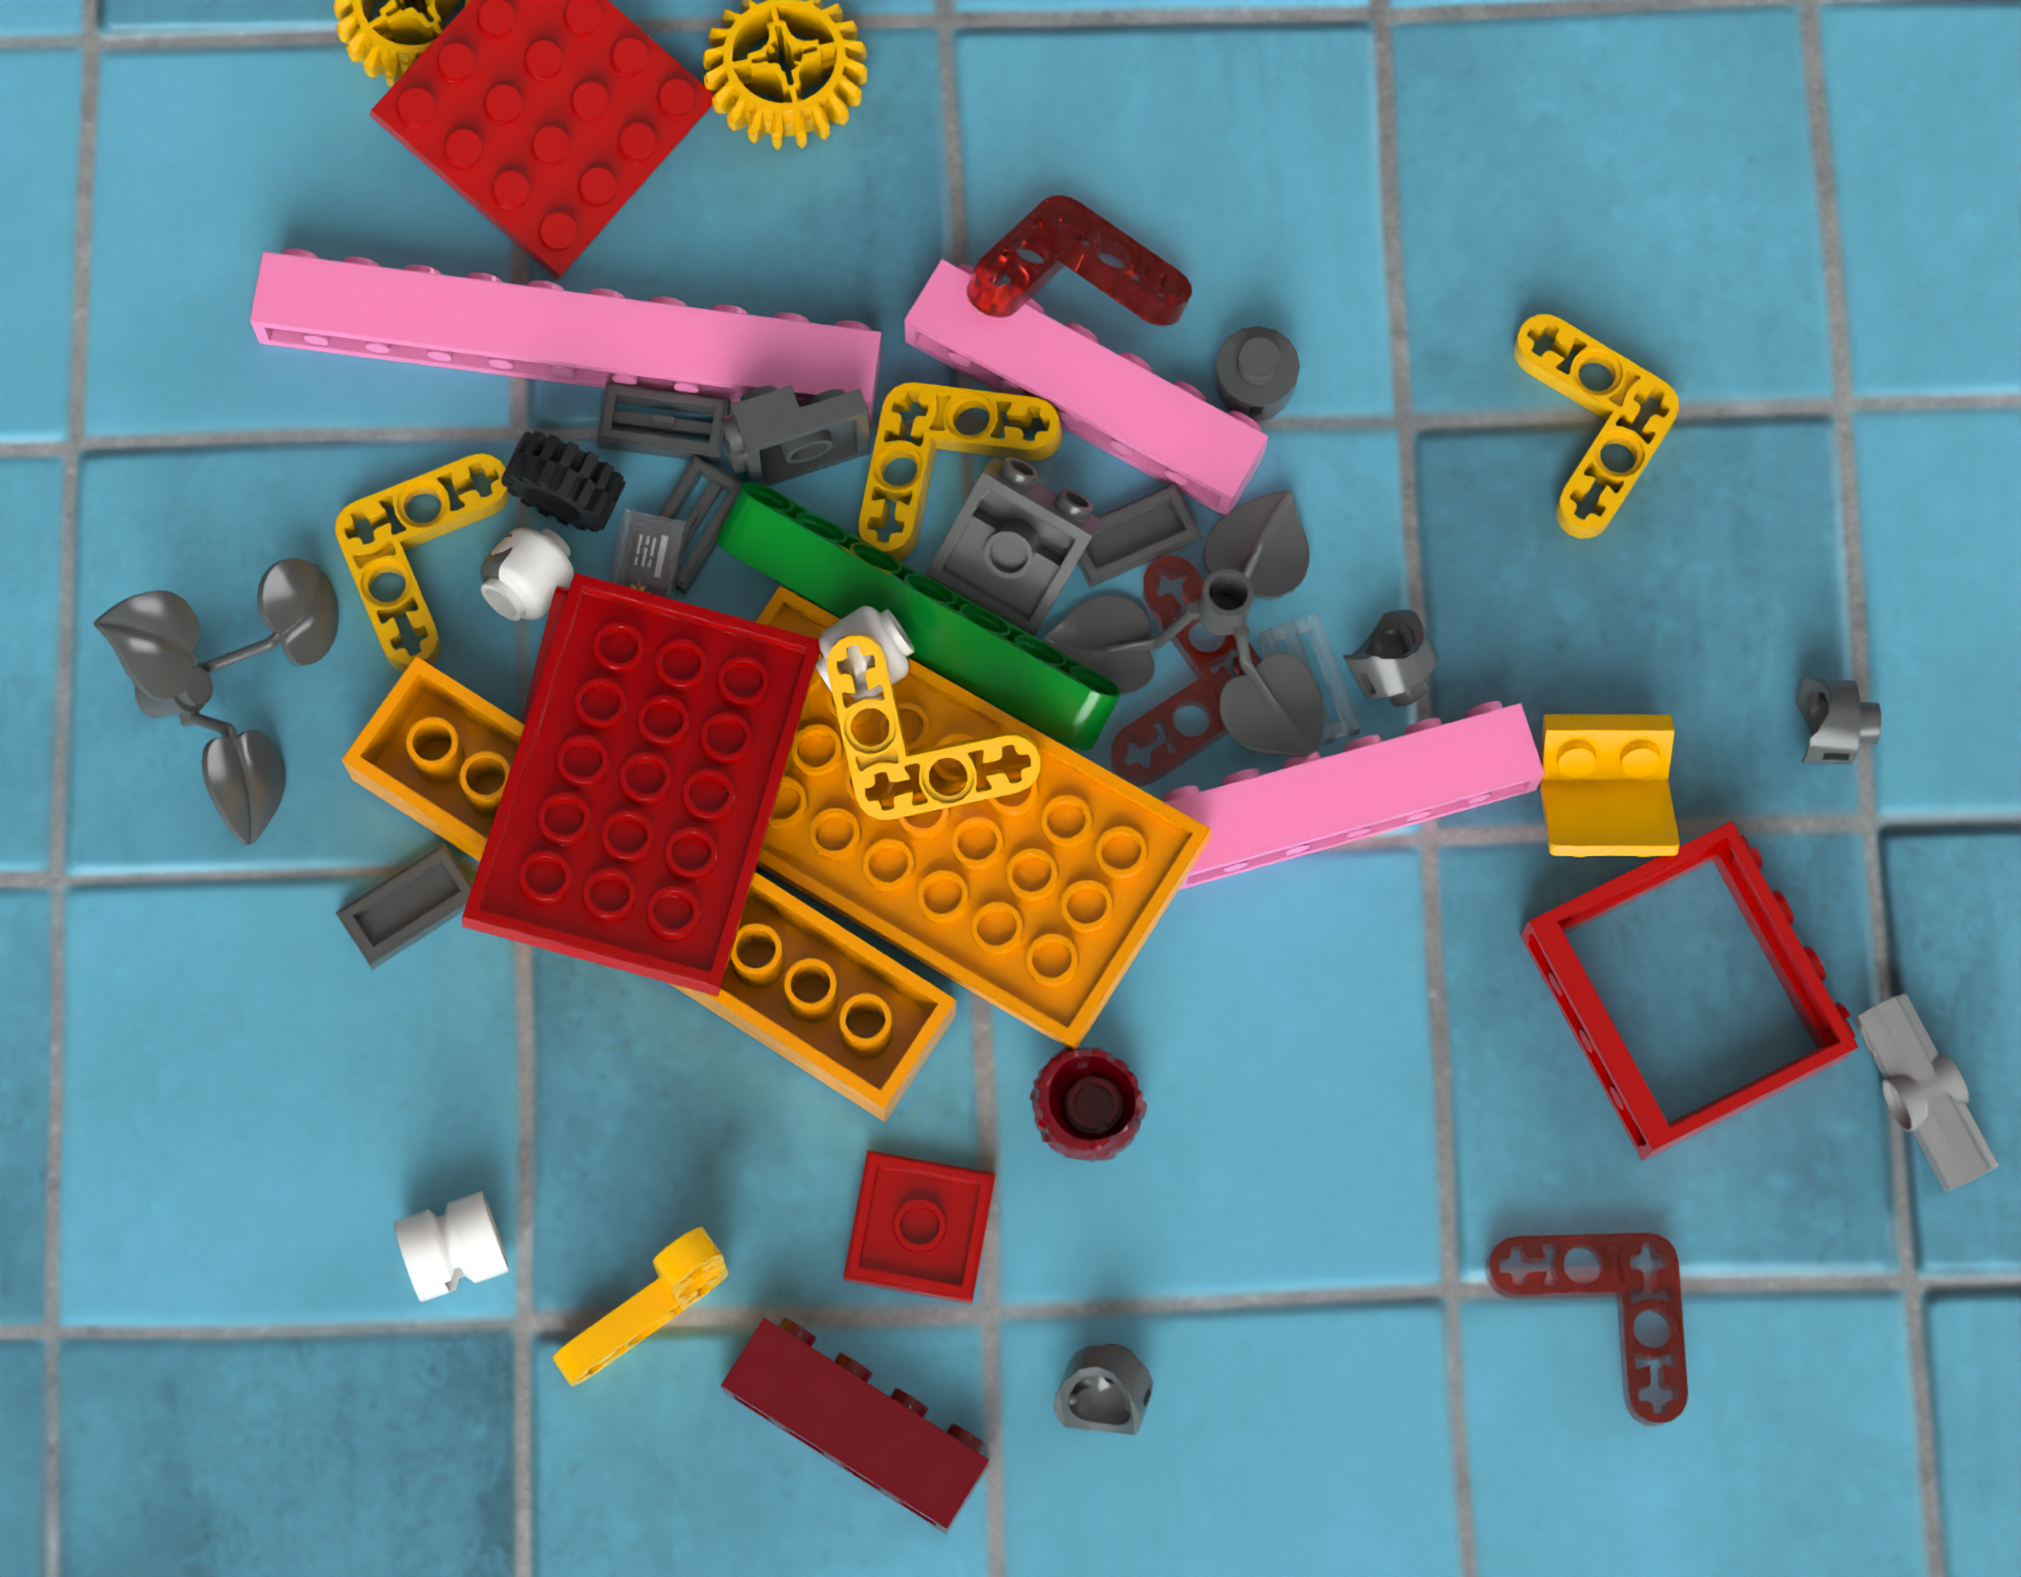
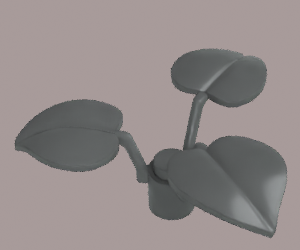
(1247, 554)
(155, 646)

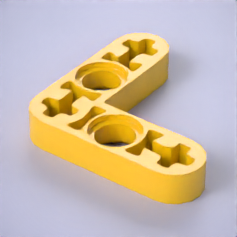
(1616, 405)
(936, 432)
(388, 549)
(892, 755)
(686, 1274)

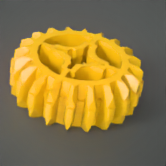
(384, 39)
(829, 52)

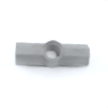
(1925, 1092)

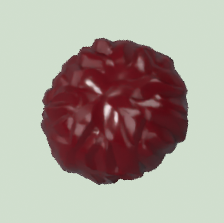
(1087, 1104)

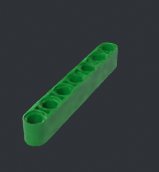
(943, 626)

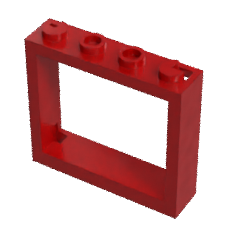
(1769, 921)

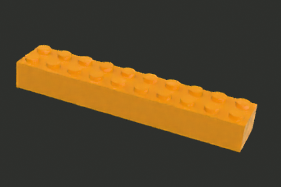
(791, 971)

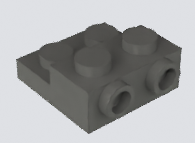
(780, 441)
(1014, 543)

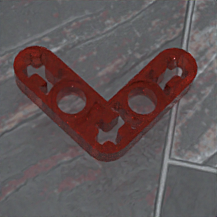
(1065, 247)
(1202, 693)
(1618, 1281)

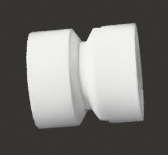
(451, 1246)

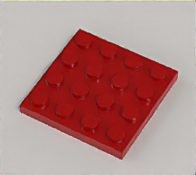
(544, 117)

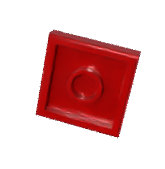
(919, 1227)

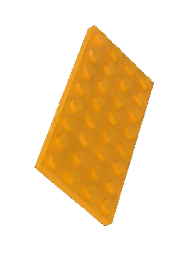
(1008, 895)

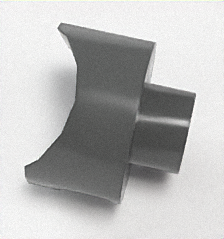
(1256, 372)
(1395, 659)
(1836, 720)
(1104, 1390)

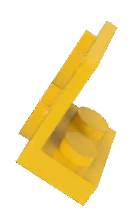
(1608, 785)

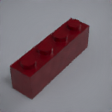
(856, 1424)

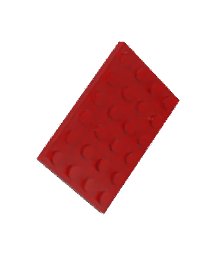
(643, 785)

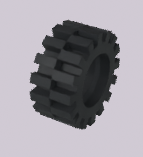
(563, 481)

